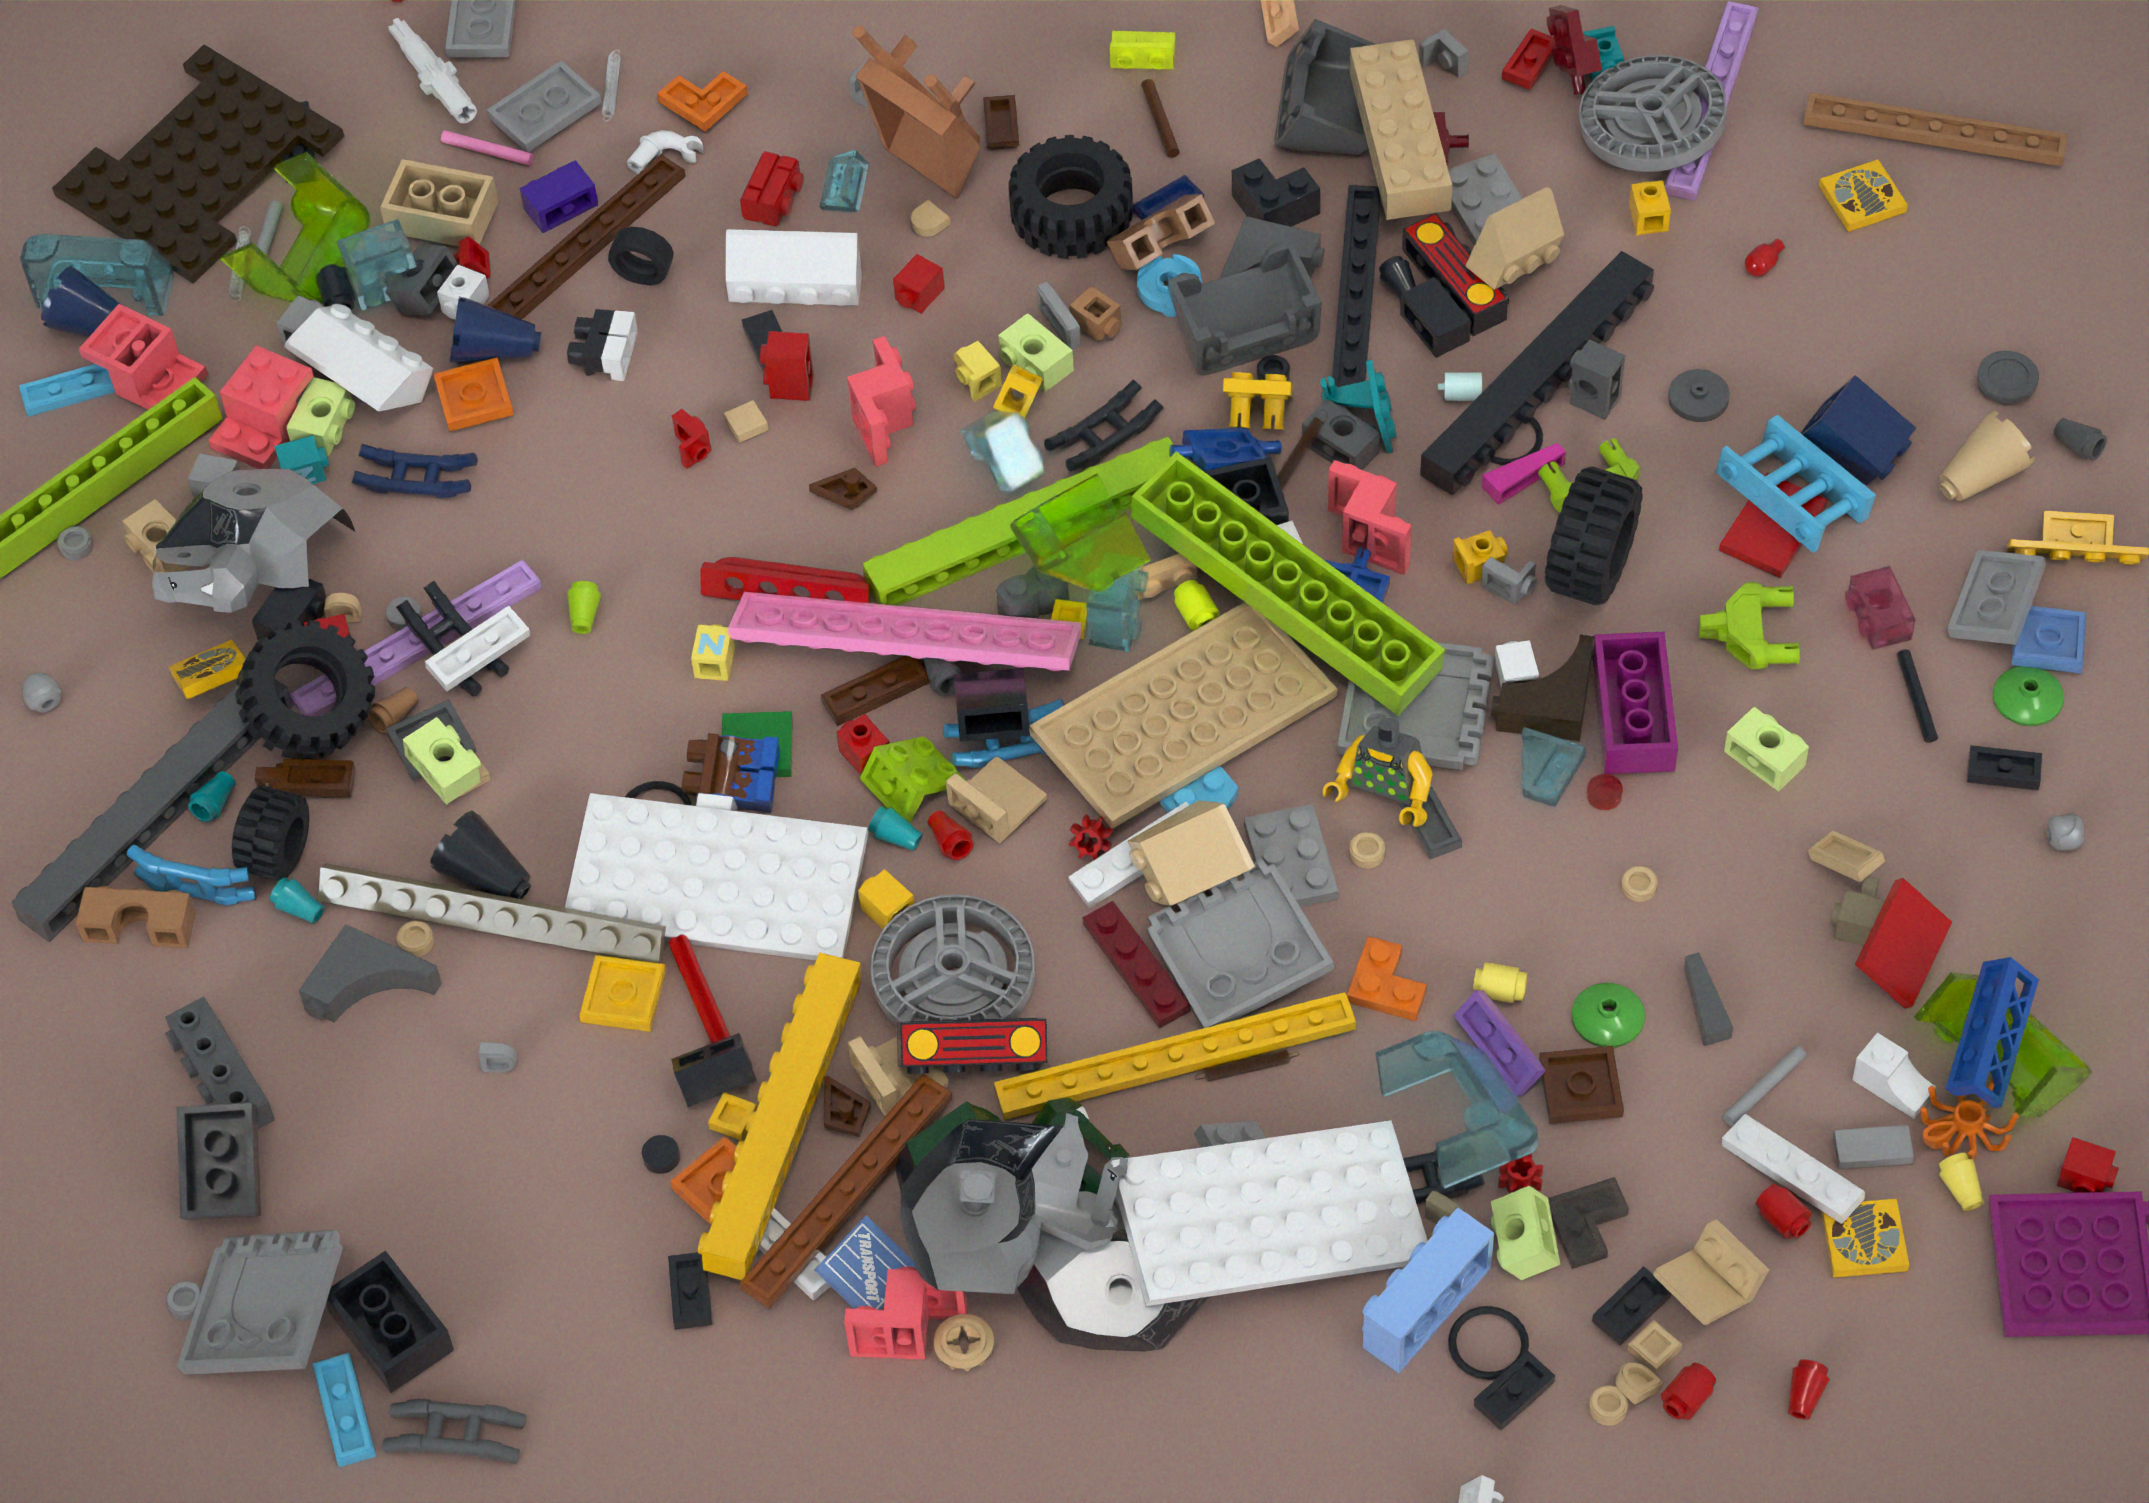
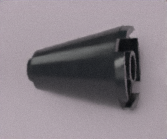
(480, 859)

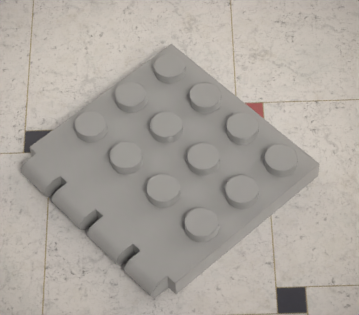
(1443, 717)
(1239, 945)
(261, 1303)

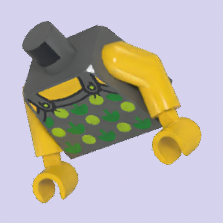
(1387, 766)

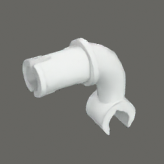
(656, 142)

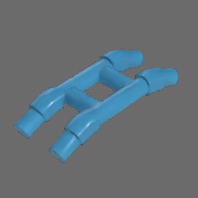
(981, 758)
(152, 867)

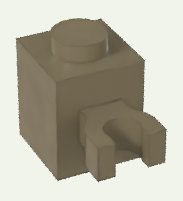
(1857, 913)

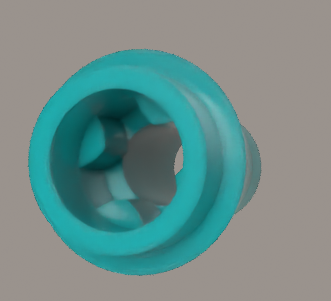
(210, 798)
(894, 829)
(296, 900)

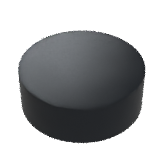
(1273, 365)
(660, 1154)

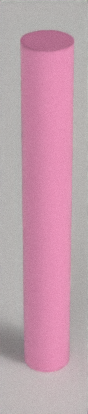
(487, 147)

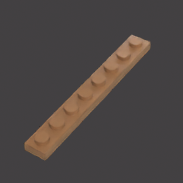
(1935, 129)

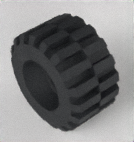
(270, 832)

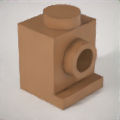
(1096, 314)

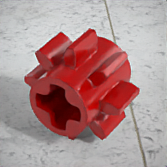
(1095, 829)
(1520, 1174)

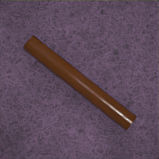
(1160, 118)

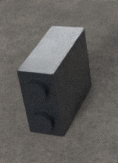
(991, 704)

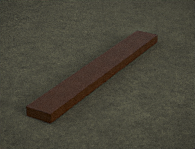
(589, 238)

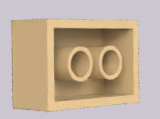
(440, 202)

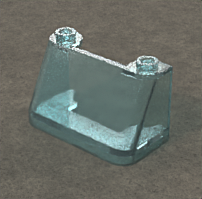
(102, 260)

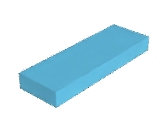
(66, 389)
(344, 1410)

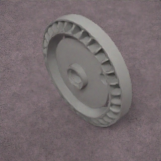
(1652, 113)
(960, 994)

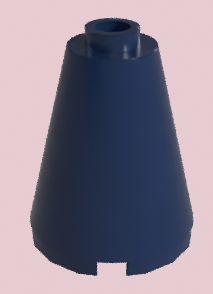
(76, 304)
(490, 333)

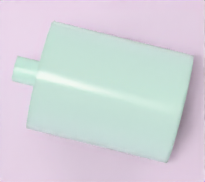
(1461, 386)

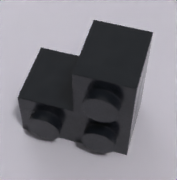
(1279, 200)

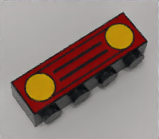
(1441, 255)
(972, 1043)

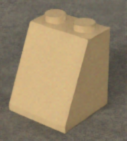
(1189, 852)

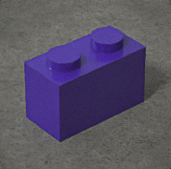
(559, 196)

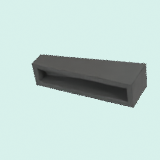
(1708, 1007)

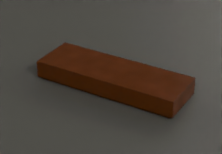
(874, 689)

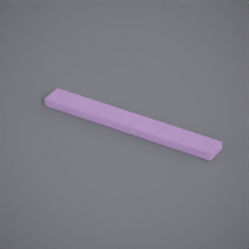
(1724, 63)
(405, 648)

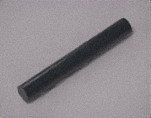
(1917, 696)

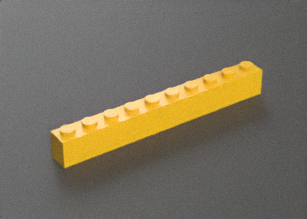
(780, 1117)

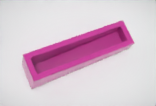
(1519, 474)

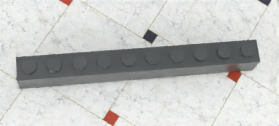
(137, 816)

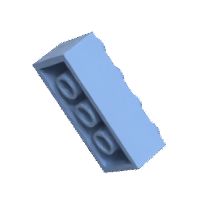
(1427, 1289)

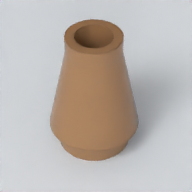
(391, 709)

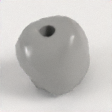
(41, 692)
(2066, 832)

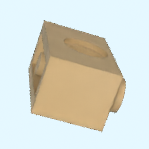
(145, 530)

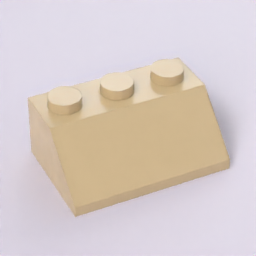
(1517, 240)

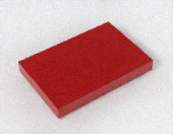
(1761, 540)
(1903, 943)

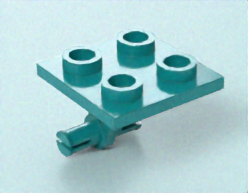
(1365, 395)

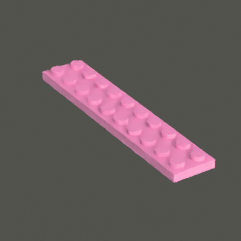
(905, 631)

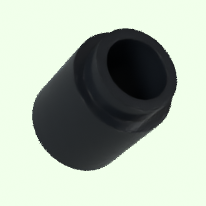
(335, 286)

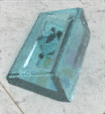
(844, 182)

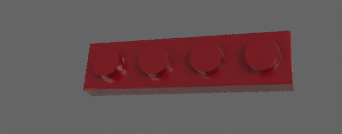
(1136, 964)

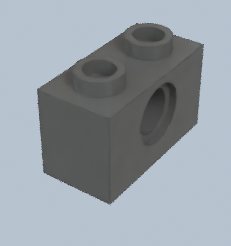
(416, 289)
(1596, 379)
(1343, 436)

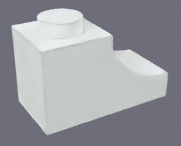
(1891, 1076)

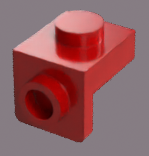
(694, 438)

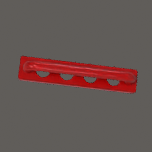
(783, 576)

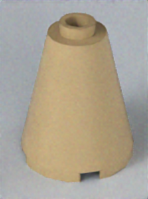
(1986, 458)

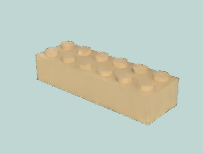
(1400, 129)

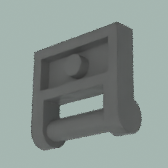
(447, 716)

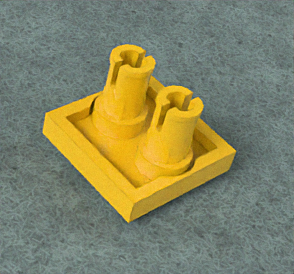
(1273, 389)

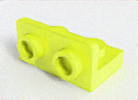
(1142, 50)

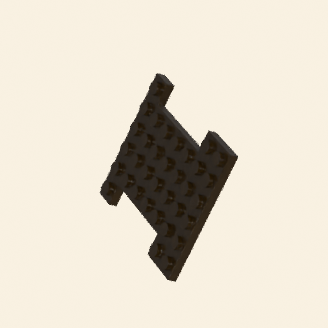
(196, 164)

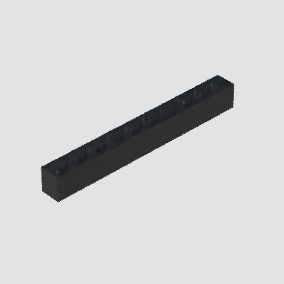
(1535, 374)

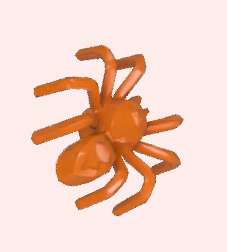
(1967, 1120)

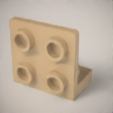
(995, 798)
(882, 1075)
(1714, 1275)

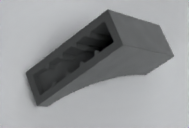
(1258, 235)
(360, 967)

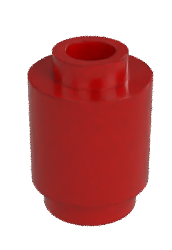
(1784, 1211)
(1688, 1391)

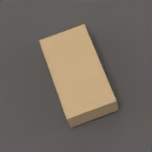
(1846, 856)

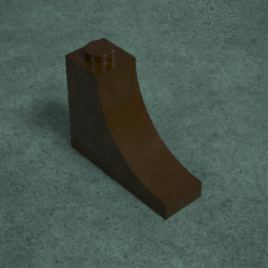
(1551, 703)

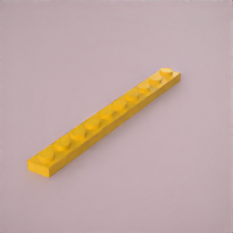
(1176, 1055)

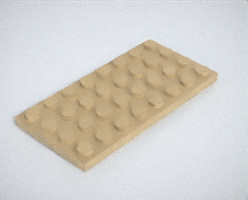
(1182, 713)

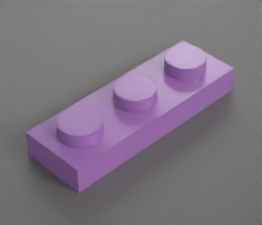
(1500, 1042)

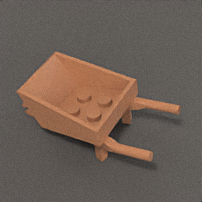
(912, 121)

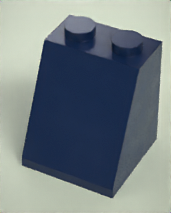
(1860, 431)

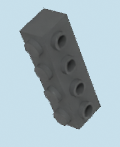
(214, 1059)

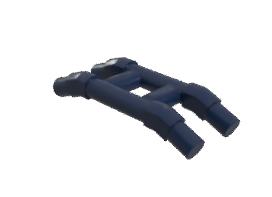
(400, 461)

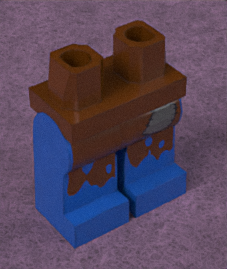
(734, 769)

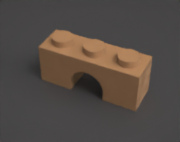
(1172, 223)
(108, 910)

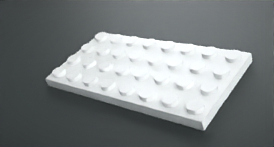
(720, 875)
(1268, 1212)

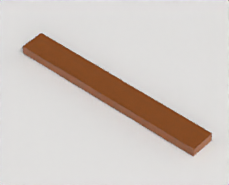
(844, 1192)

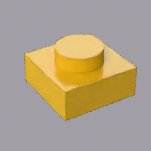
(1070, 611)
(731, 1116)

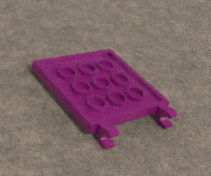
(2071, 1263)

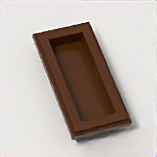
(1001, 122)

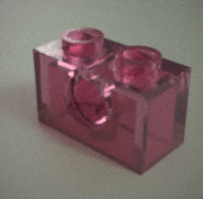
(1893, 619)

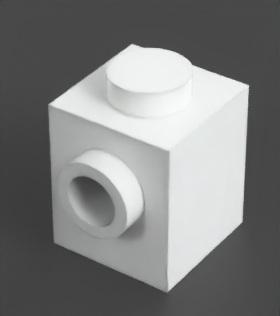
(462, 283)

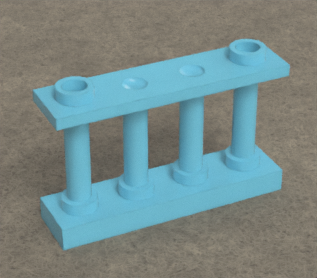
(1809, 462)

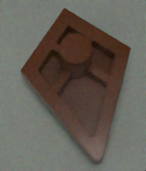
(845, 488)
(844, 1108)

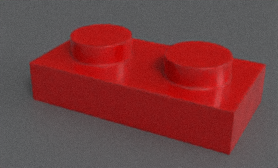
(1529, 59)

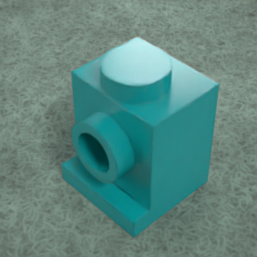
(1608, 47)

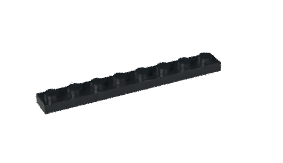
(1356, 285)

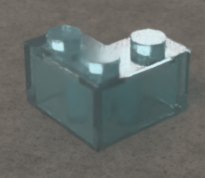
(374, 257)
(1005, 445)
(1115, 612)

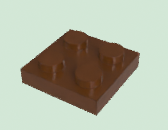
(1581, 1085)

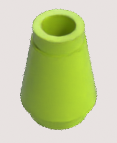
(583, 605)

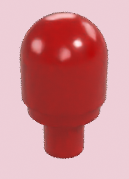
(1763, 258)

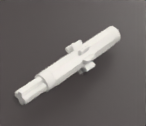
(434, 73)

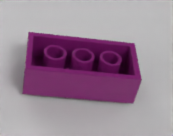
(1634, 702)

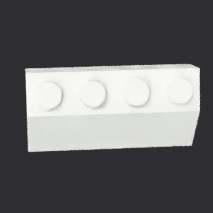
(793, 267)
(360, 358)

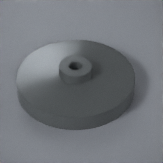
(2007, 376)
(1699, 395)

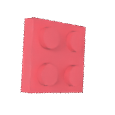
(140, 357)
(881, 400)
(259, 407)
(1369, 516)
(903, 1324)

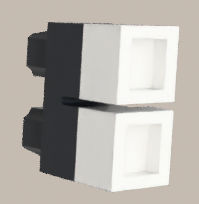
(608, 343)

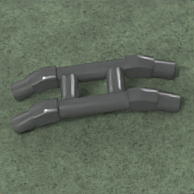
(469, 1444)

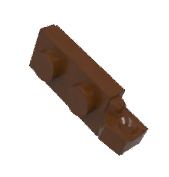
(309, 777)

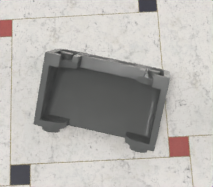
(1318, 96)
(1247, 312)

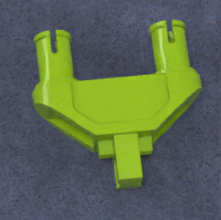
(1614, 456)
(1742, 626)

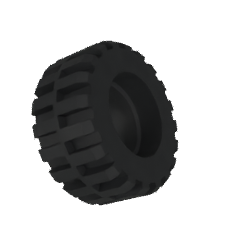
(1070, 165)
(1593, 535)
(318, 649)

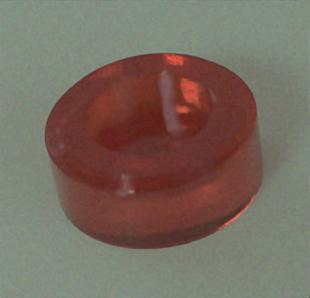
(1604, 791)

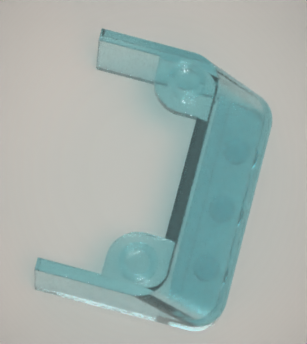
(1495, 1121)

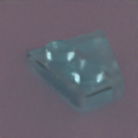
(1548, 766)

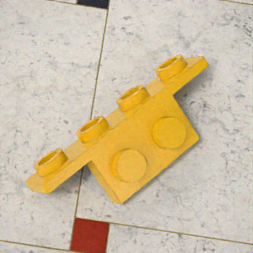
(2078, 535)

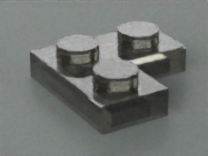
(1578, 1214)

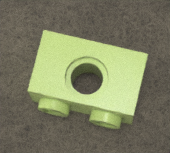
(1036, 350)
(321, 413)
(1773, 765)
(449, 777)
(1524, 1233)

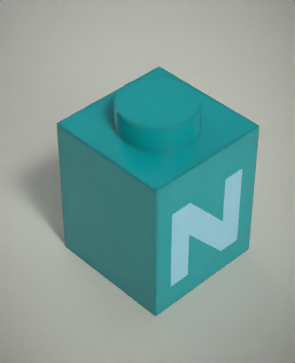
(303, 458)

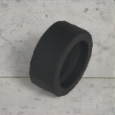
(646, 243)

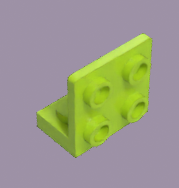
(905, 773)

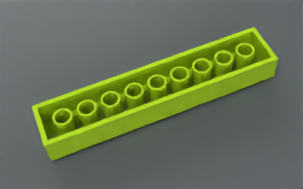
(1287, 583)

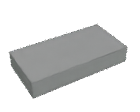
(1058, 315)
(1873, 1146)

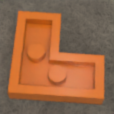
(704, 105)
(1378, 987)

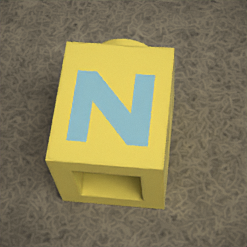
(712, 652)

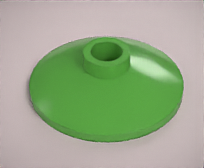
(2027, 706)
(1608, 1027)

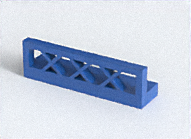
(1988, 1024)

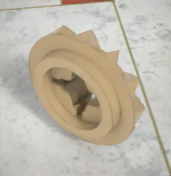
(949, 1334)

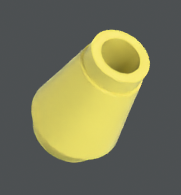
(1962, 1180)

